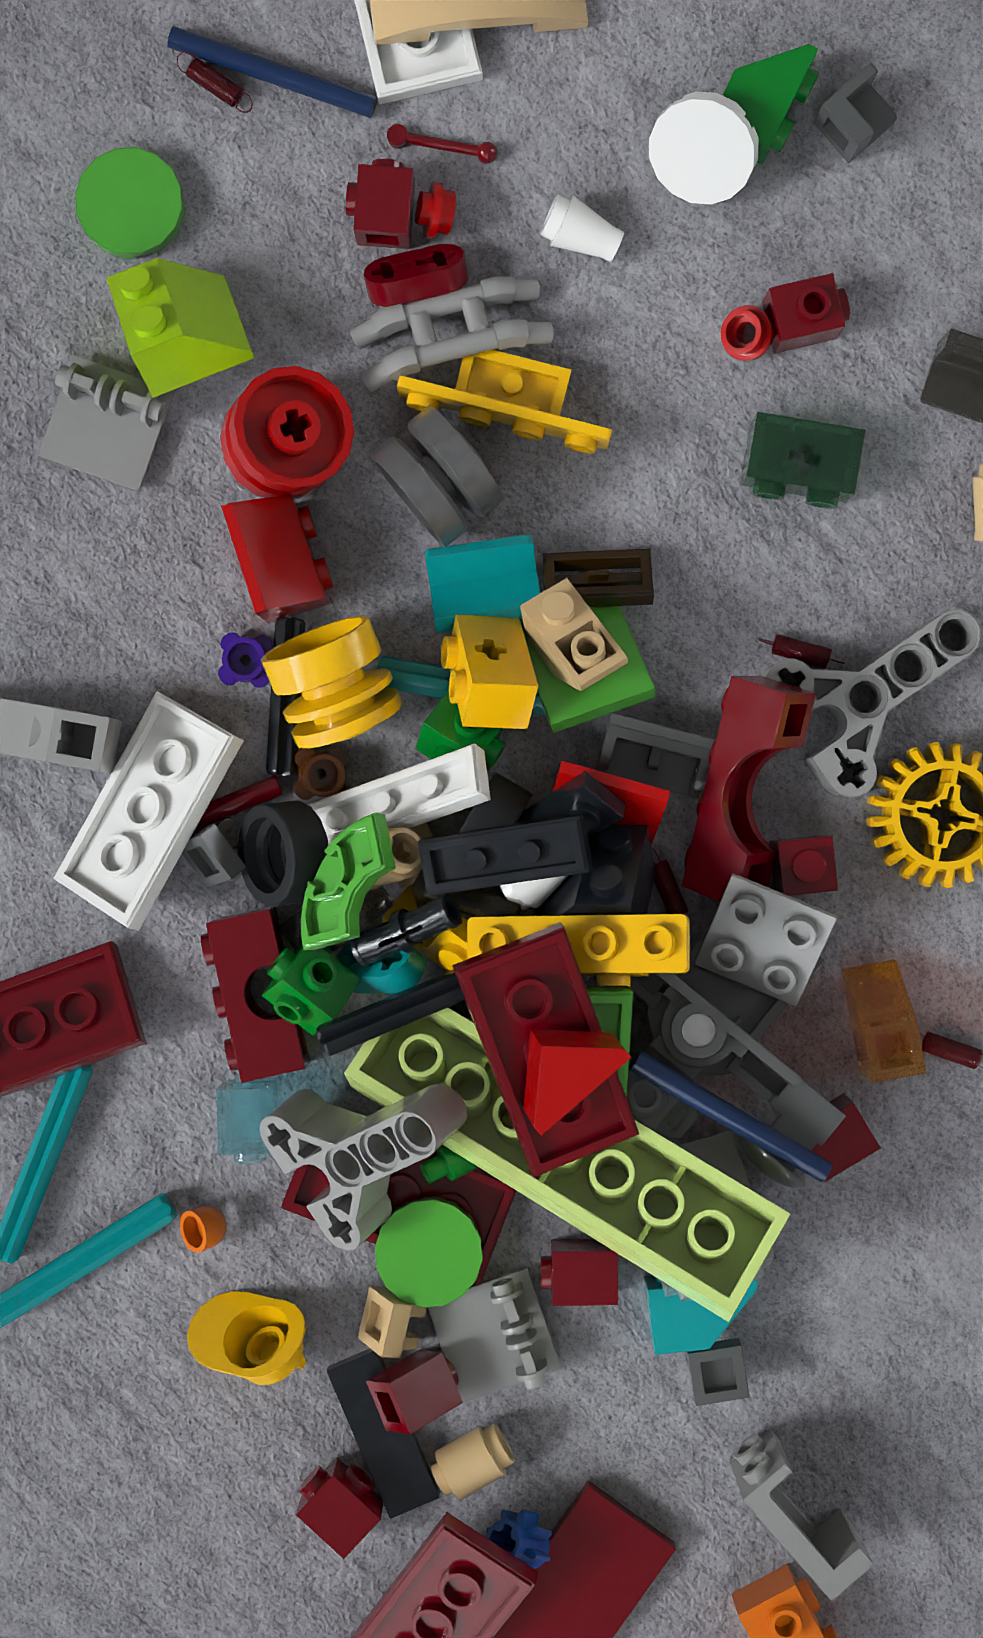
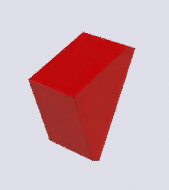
(565, 1070)

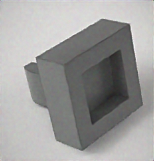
(212, 854)
(718, 1373)

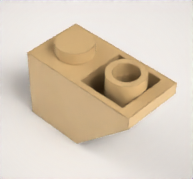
(570, 637)

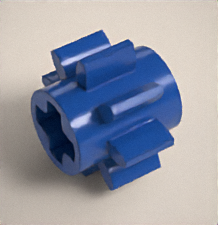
(521, 1537)

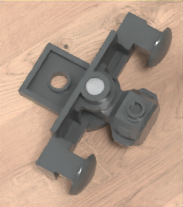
(714, 1029)

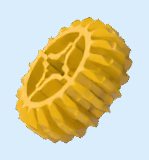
(934, 839)

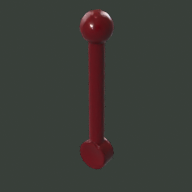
(399, 138)

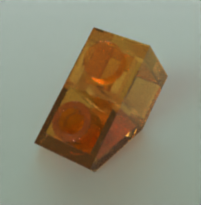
(882, 1022)

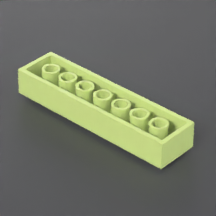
(633, 1197)

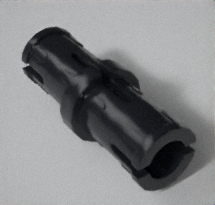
(406, 930)

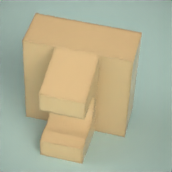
(386, 1323)

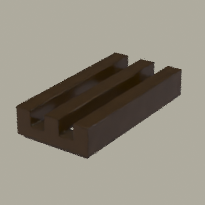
(599, 586)

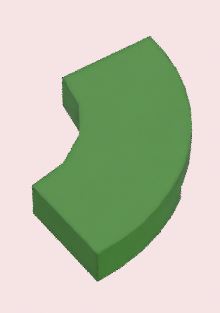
(342, 881)

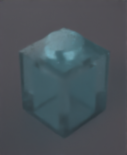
(239, 1117)

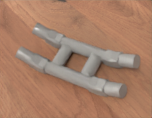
(433, 352)

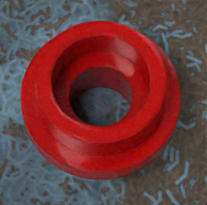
(435, 210)
(733, 329)

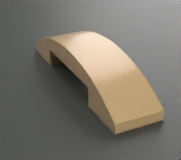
(415, 19)

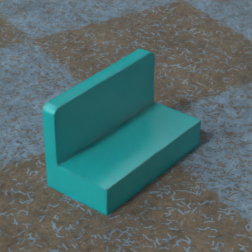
(481, 579)

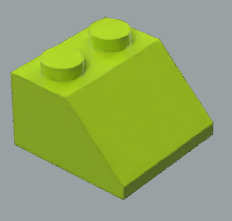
(178, 323)

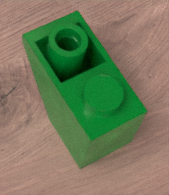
(768, 91)

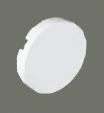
(703, 148)

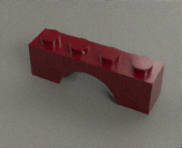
(755, 725)

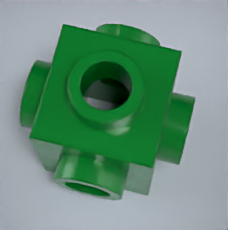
(444, 733)
(309, 986)

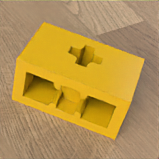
(490, 672)

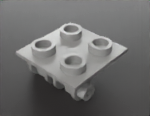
(104, 423)
(765, 939)
(496, 1336)

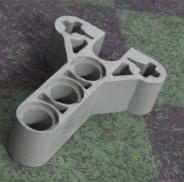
(858, 731)
(359, 1152)

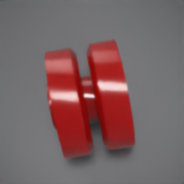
(307, 409)

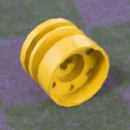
(337, 694)

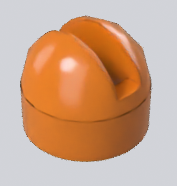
(202, 1228)

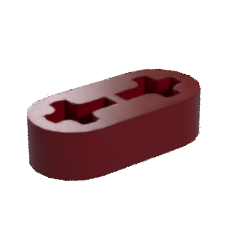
(416, 275)

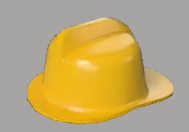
(248, 1337)

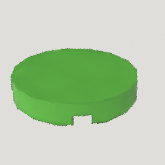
(129, 203)
(428, 1252)

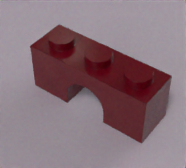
(259, 1041)

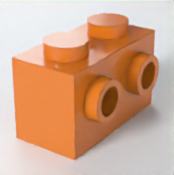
(780, 1607)

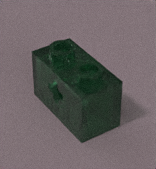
(829, 447)

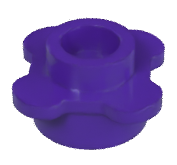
(234, 649)

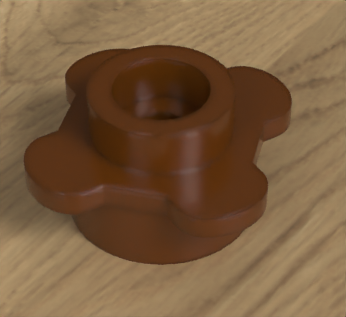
(309, 762)

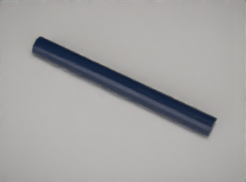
(272, 72)
(730, 1116)

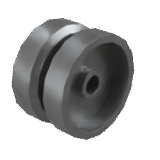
(444, 471)

